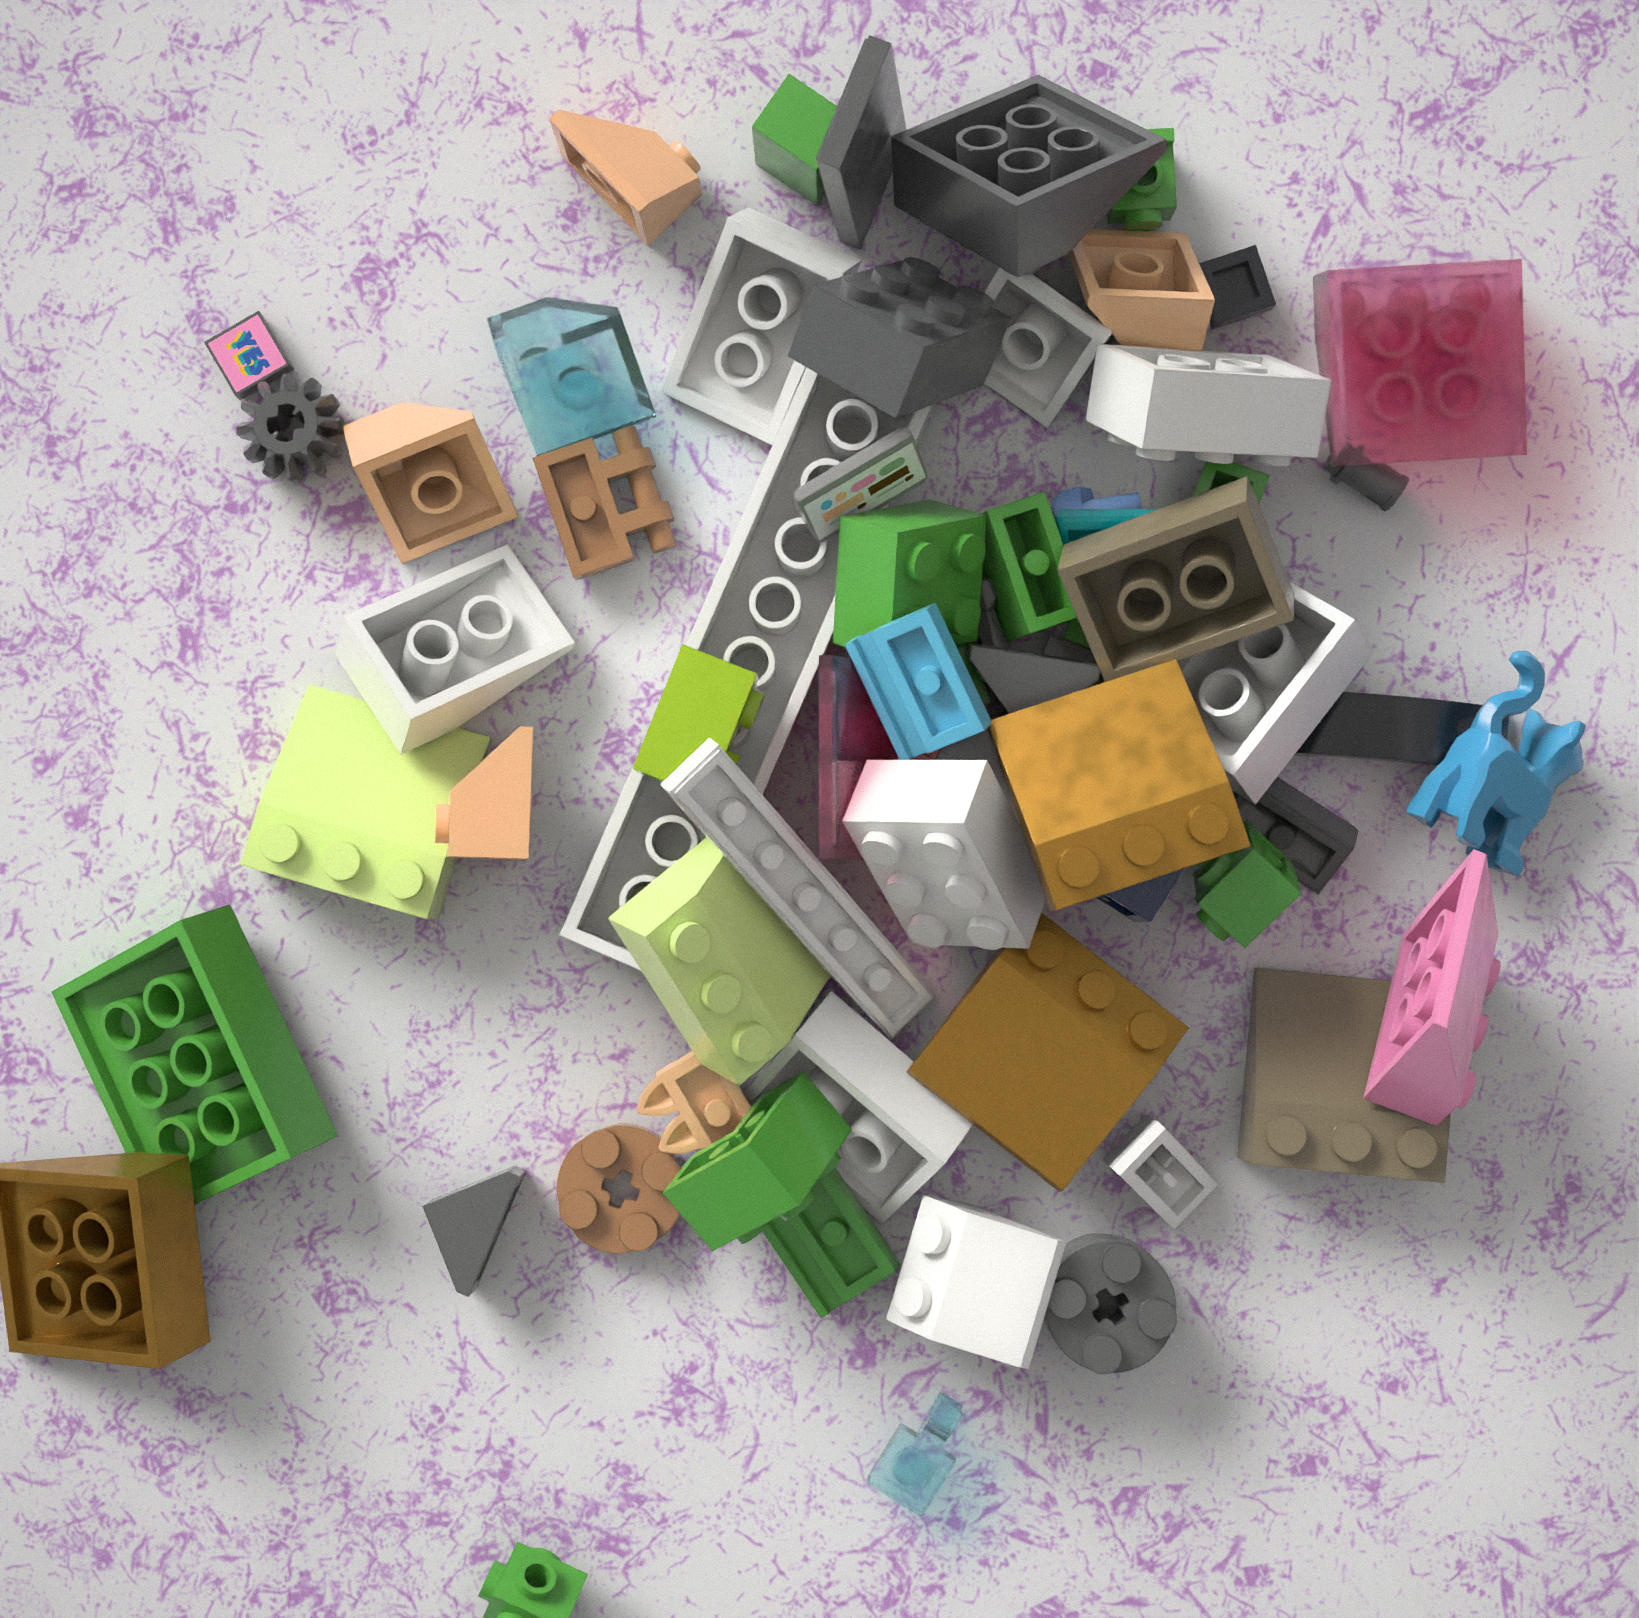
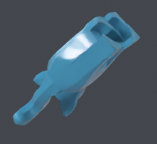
(1493, 787)

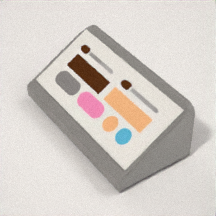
(861, 483)

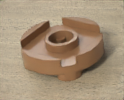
(586, 1205)

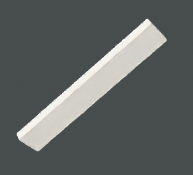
(797, 887)

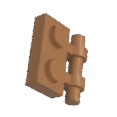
(585, 508)

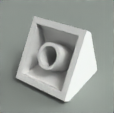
(1044, 347)

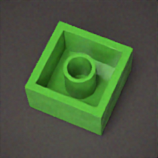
(905, 561)

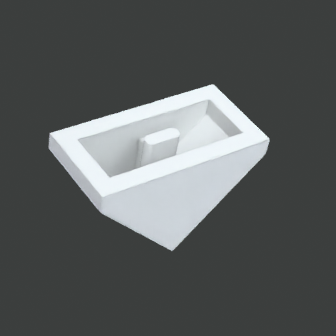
(1160, 1171)

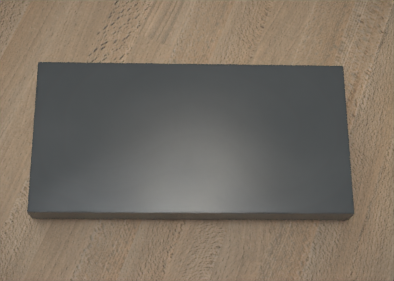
(857, 144)

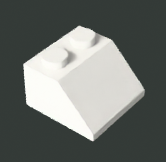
(976, 1281)

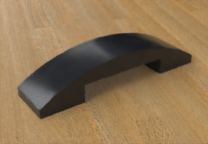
(1391, 728)

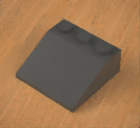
(1020, 172)

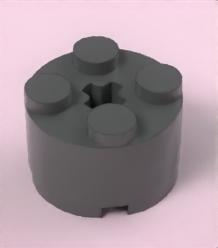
(1144, 1309)

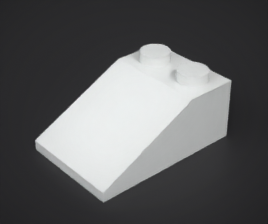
(746, 319)
(450, 646)

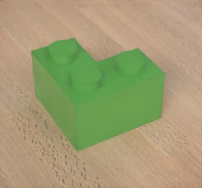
(761, 1166)

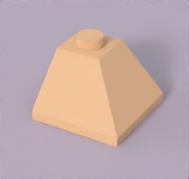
(630, 170)
(1144, 287)
(427, 476)
(491, 805)

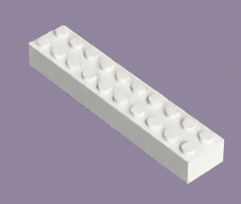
(763, 613)

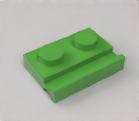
(832, 1246)

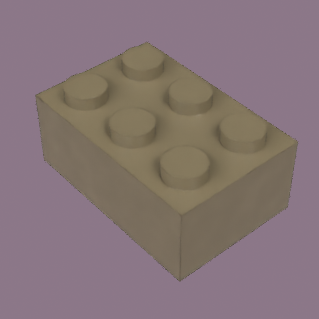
(1177, 581)

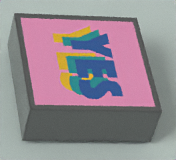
(249, 355)

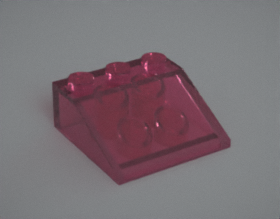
(1422, 361)
(847, 738)

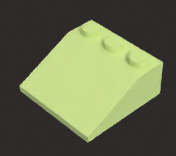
(356, 811)
(720, 962)

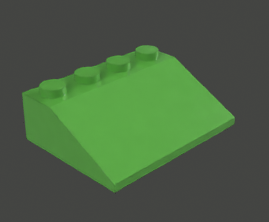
(195, 1053)

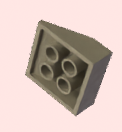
(1309, 1077)

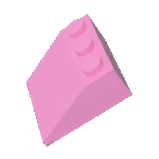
(1438, 999)

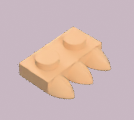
(705, 1102)

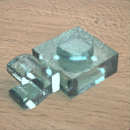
(915, 1462)

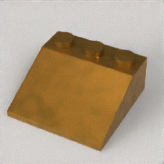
(1116, 785)
(1048, 1052)
(102, 1259)

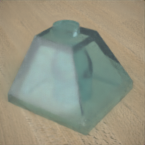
(570, 371)

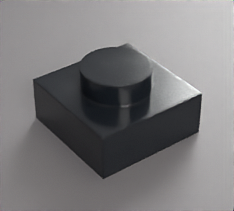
(1237, 286)

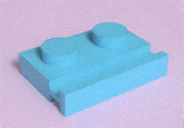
(918, 683)

